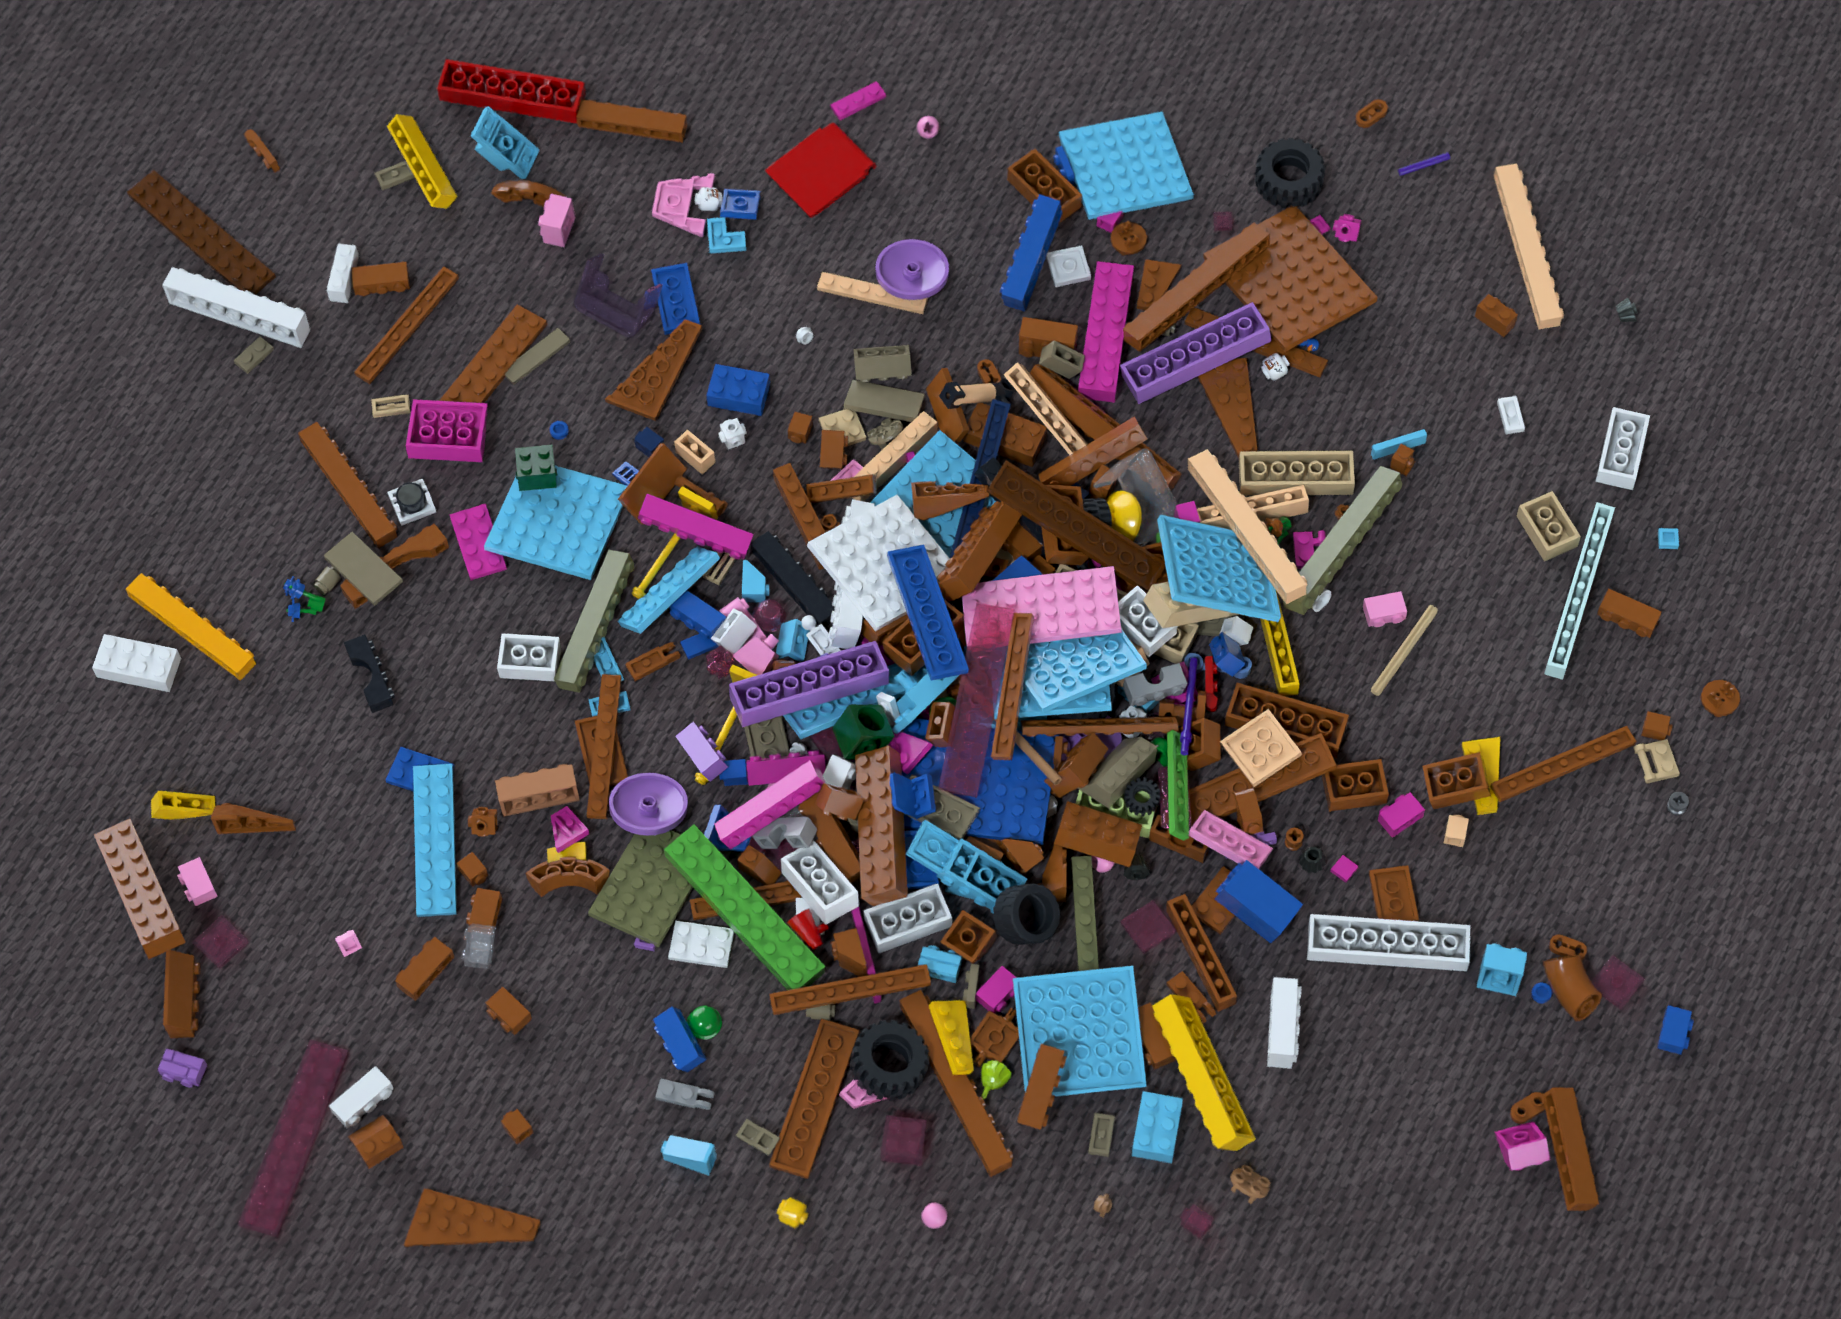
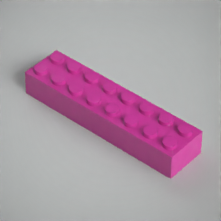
(1105, 331)

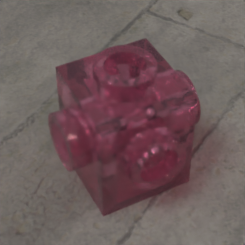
(719, 662)

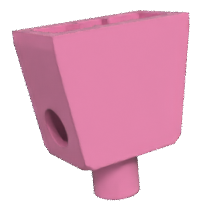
(758, 655)

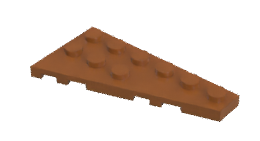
(655, 376)
(1231, 399)
(460, 1221)

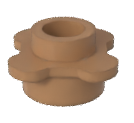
(1103, 1204)

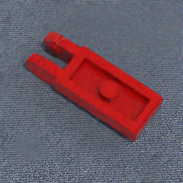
(1210, 685)

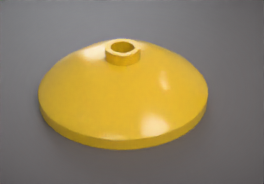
(1125, 513)

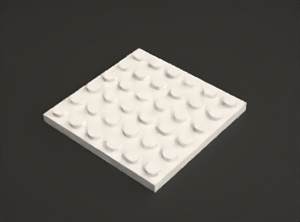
(859, 562)

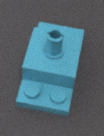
(503, 144)
(917, 697)

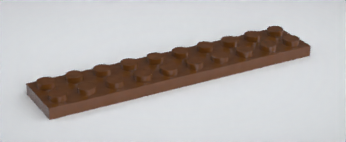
(200, 234)
(1076, 526)

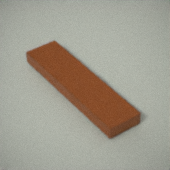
(841, 488)

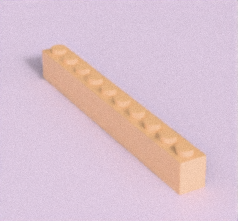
(1528, 247)
(1247, 526)

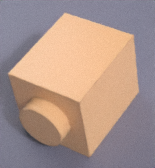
(1456, 830)

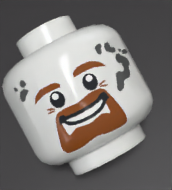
(708, 199)
(1275, 366)

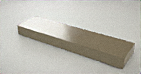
(537, 355)

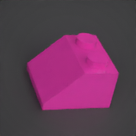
(1523, 1146)

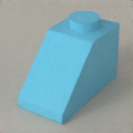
(753, 584)

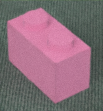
(1384, 609)
(197, 882)

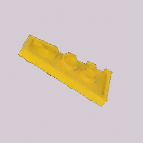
(1490, 753)
(953, 1030)

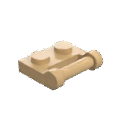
(1662, 759)

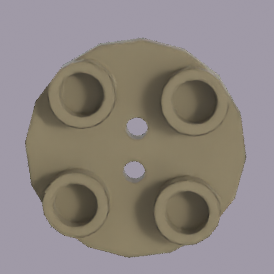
(885, 432)

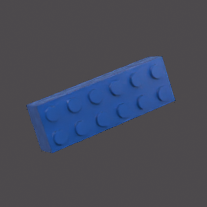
(1031, 253)

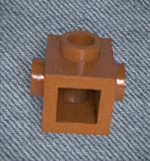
(483, 821)

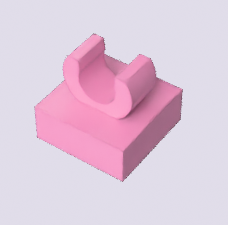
(348, 943)

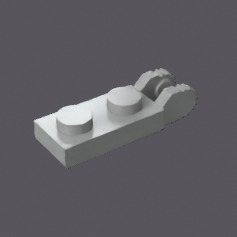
(683, 1094)

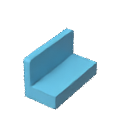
(792, 640)

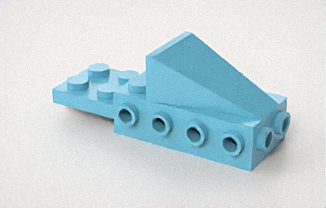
(962, 866)

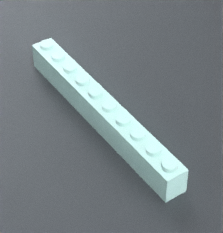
(1579, 591)

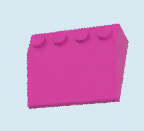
(447, 430)

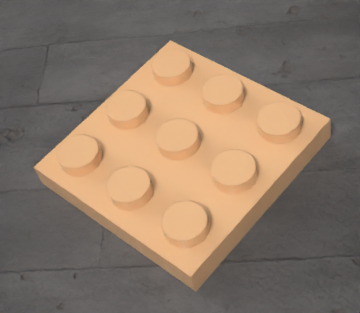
(1261, 748)

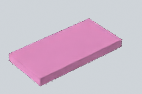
(1229, 840)

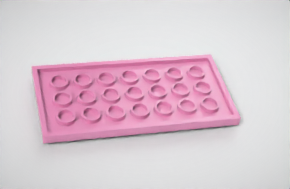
(1062, 603)

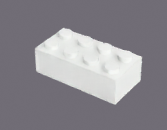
(1622, 448)
(136, 663)
(819, 882)
(908, 918)
(1284, 1023)

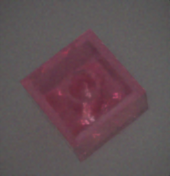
(903, 1140)

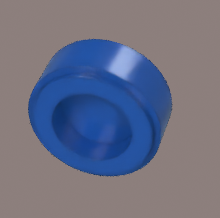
(559, 430)
(1541, 992)

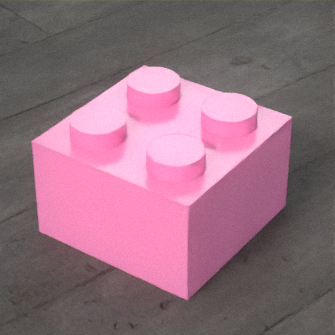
(557, 220)

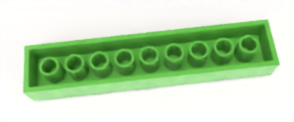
(744, 910)

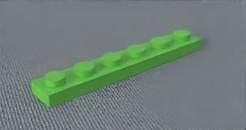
(1177, 788)

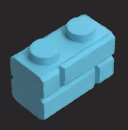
(940, 963)

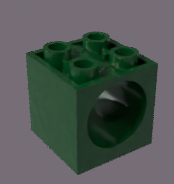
(862, 730)

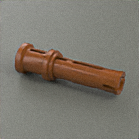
(720, 506)

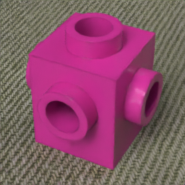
(1347, 234)

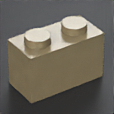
(1061, 359)

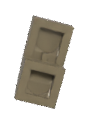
(757, 1137)

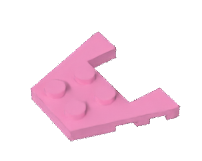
(674, 201)

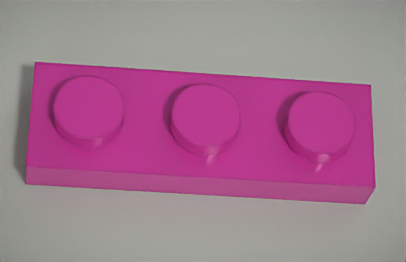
(858, 100)

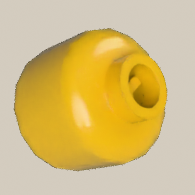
(792, 1212)

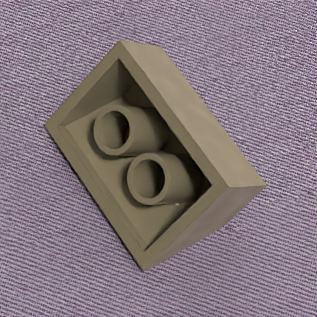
(882, 363)

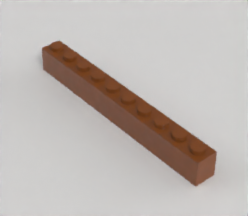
(1196, 287)
(1090, 417)
(958, 1089)

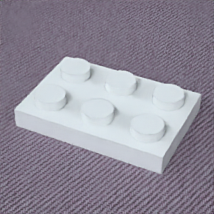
(701, 944)

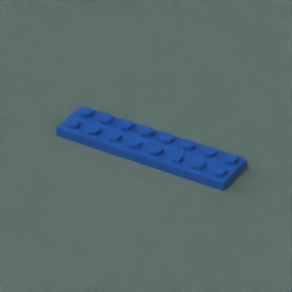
(927, 612)

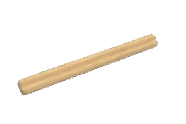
(1404, 650)

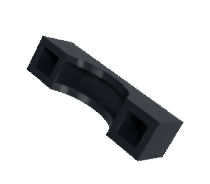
(376, 692)

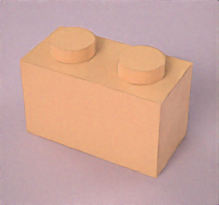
(694, 452)

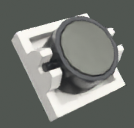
(411, 501)

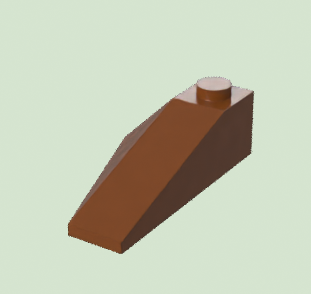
(934, 500)
(239, 819)
(1055, 873)

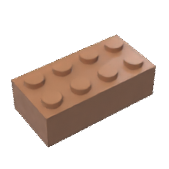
(537, 790)

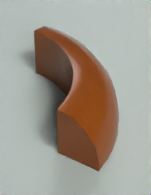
(518, 189)
(568, 872)

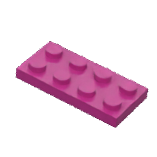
(472, 530)

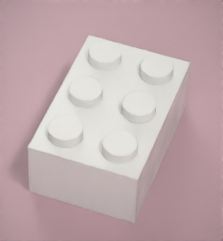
(1140, 623)
(529, 657)

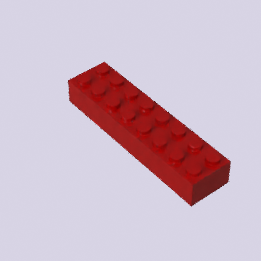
(511, 91)

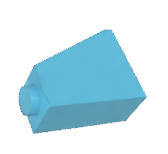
(689, 1154)

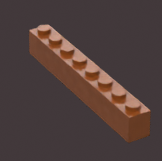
(348, 485)

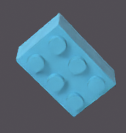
(1501, 969)
(1157, 1127)

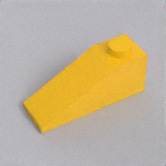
(181, 805)

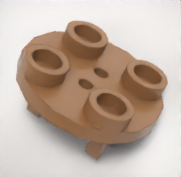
(1249, 1183)

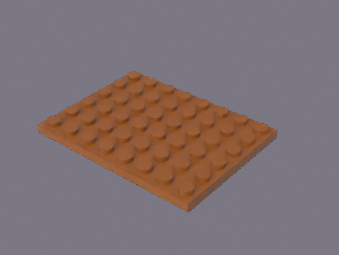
(1298, 281)

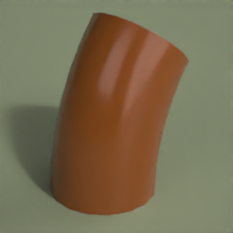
(1572, 986)

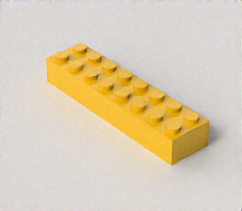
(1203, 1073)

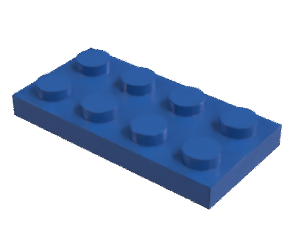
(676, 296)

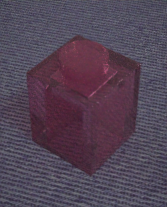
(1196, 1221)

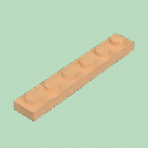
(867, 292)

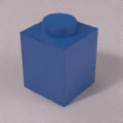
(735, 773)

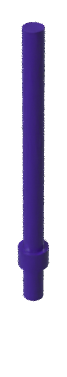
(1186, 735)

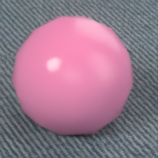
(928, 123)
(1101, 865)
(934, 1215)

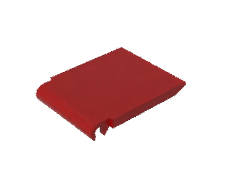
(821, 169)

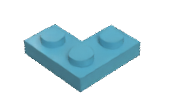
(720, 240)

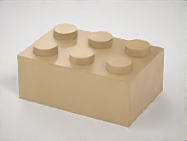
(1548, 526)

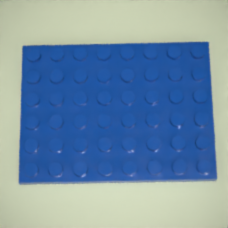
(1010, 793)

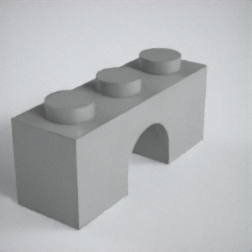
(1140, 691)
(797, 831)

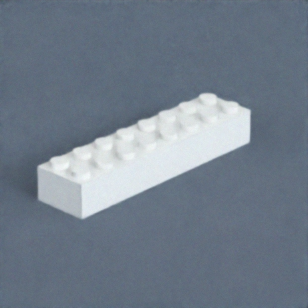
(236, 307)
(846, 617)
(1388, 942)

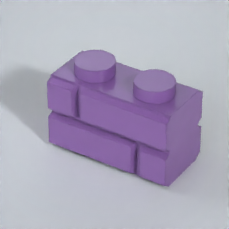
(182, 1068)

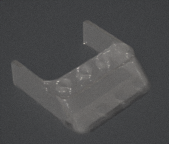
(1143, 479)

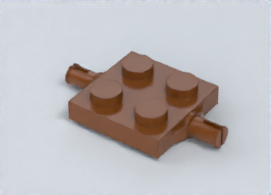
(994, 1037)

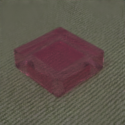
(1222, 221)

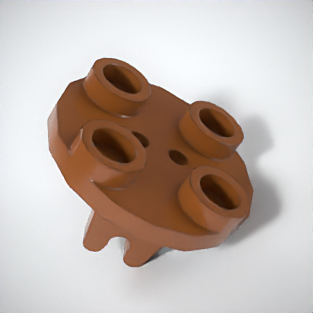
(1132, 244)
(1726, 692)

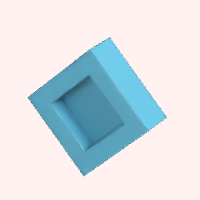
(1668, 538)

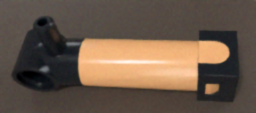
(956, 394)

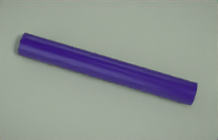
(1420, 165)

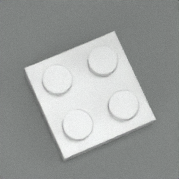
(1068, 266)

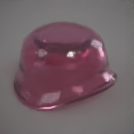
(769, 615)

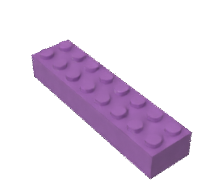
(1195, 353)
(809, 683)

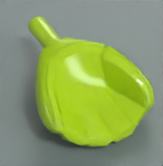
(994, 1076)

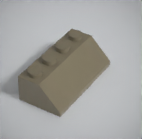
(1119, 768)

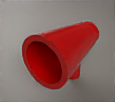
(806, 928)

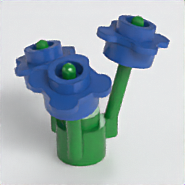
(296, 590)

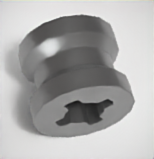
(1675, 807)

